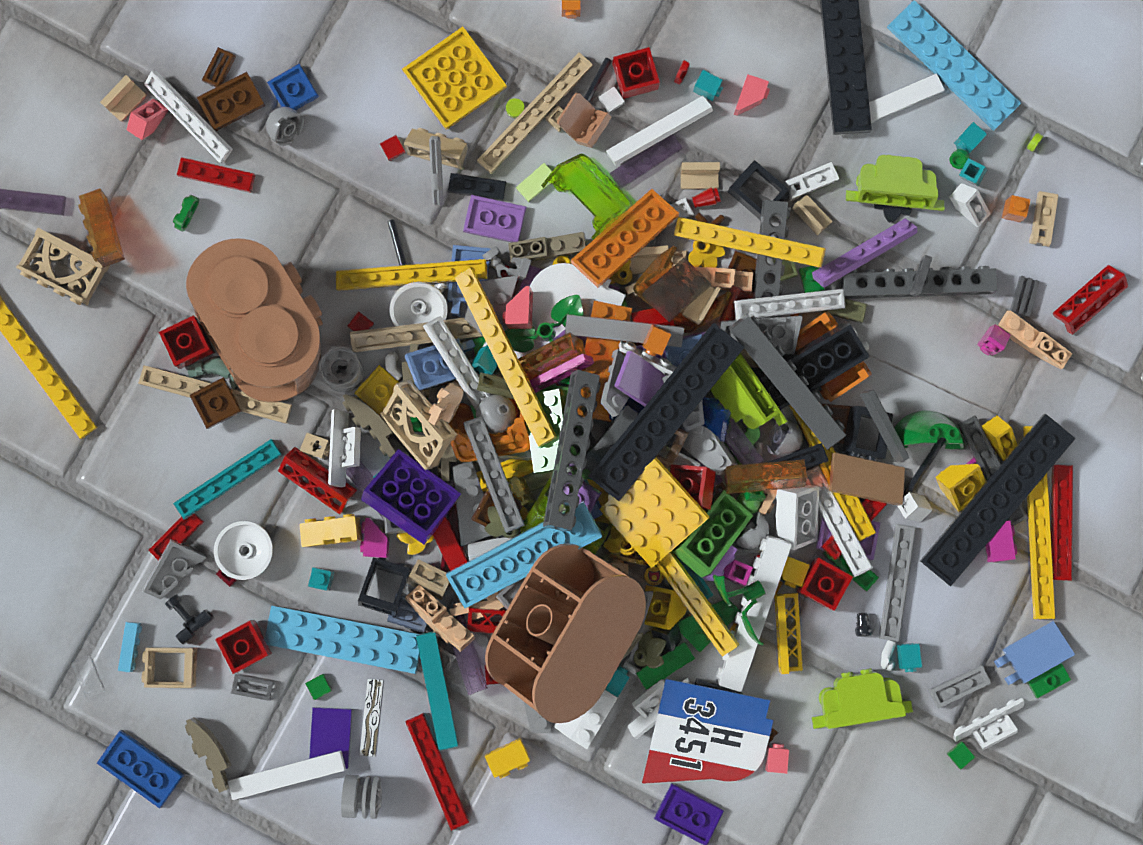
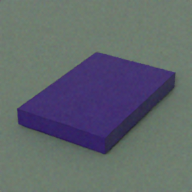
(331, 732)
(688, 814)

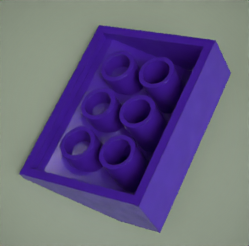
(410, 496)

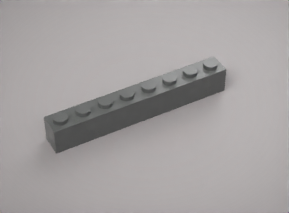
(787, 381)

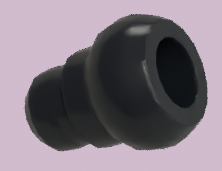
(863, 625)

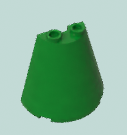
(928, 428)

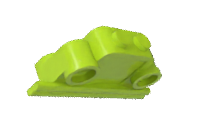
(897, 183)
(746, 396)
(860, 700)

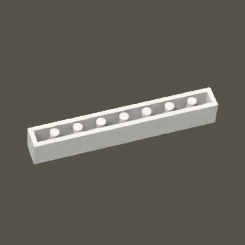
(768, 571)

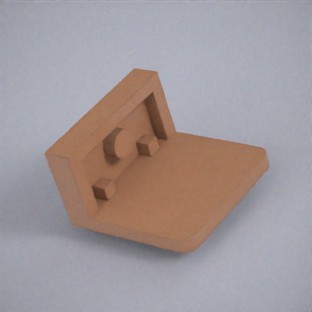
(583, 121)

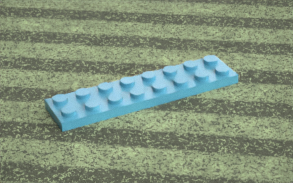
(953, 65)
(516, 557)
(342, 639)

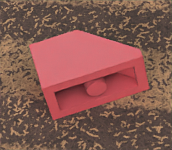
(752, 94)
(146, 119)
(520, 310)

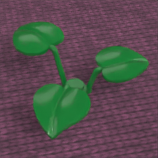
(523, 339)
(749, 592)

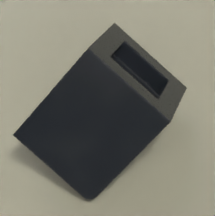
(671, 636)

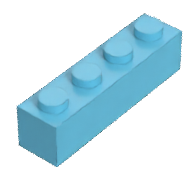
(129, 647)

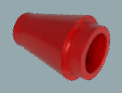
(706, 198)

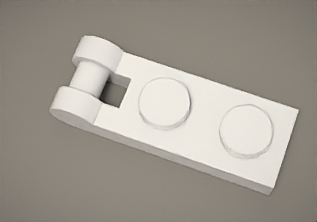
(811, 180)

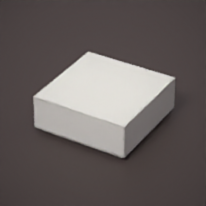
(611, 100)

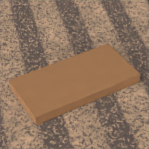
(867, 479)

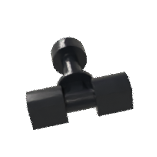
(191, 623)

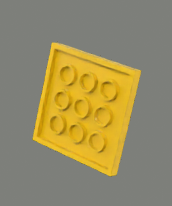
(454, 78)
(655, 513)

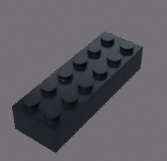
(822, 360)

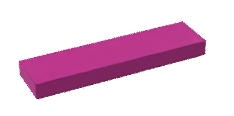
(561, 372)

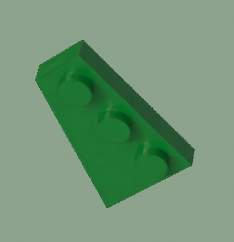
(694, 633)

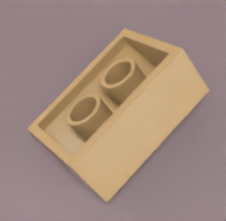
(452, 150)

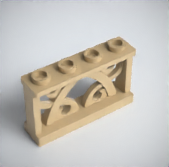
(50, 244)
(416, 405)

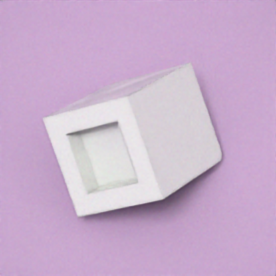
(915, 507)

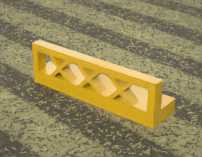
(782, 635)

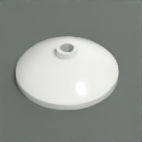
(403, 304)
(230, 546)

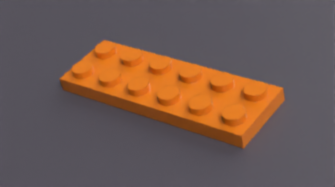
(624, 238)
(601, 352)

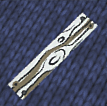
(371, 717)

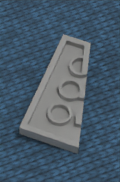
(782, 330)
(471, 494)

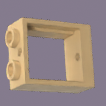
(190, 667)

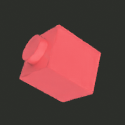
(777, 758)

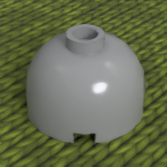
(283, 125)
(497, 413)
(785, 439)
(753, 532)

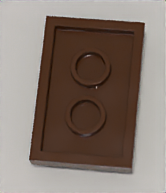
(230, 101)

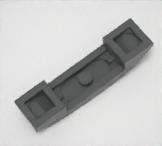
(609, 438)

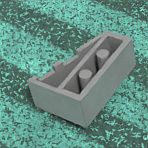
(709, 449)

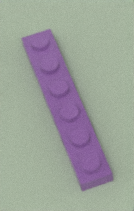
(864, 252)

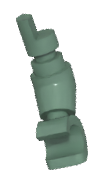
(215, 366)

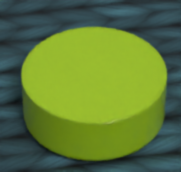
(514, 107)
(1034, 142)

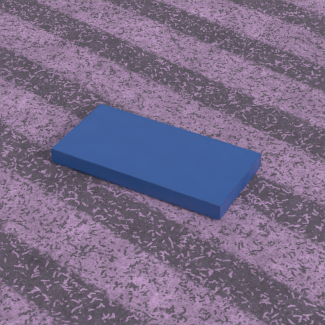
(140, 769)

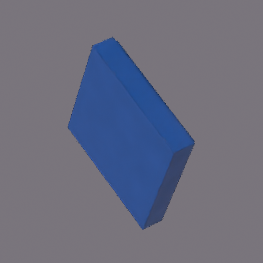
(293, 88)

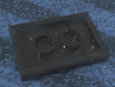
(676, 289)

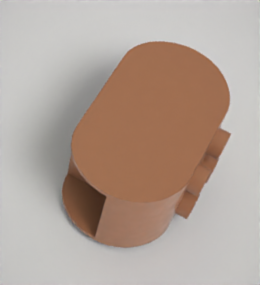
(257, 318)
(565, 632)

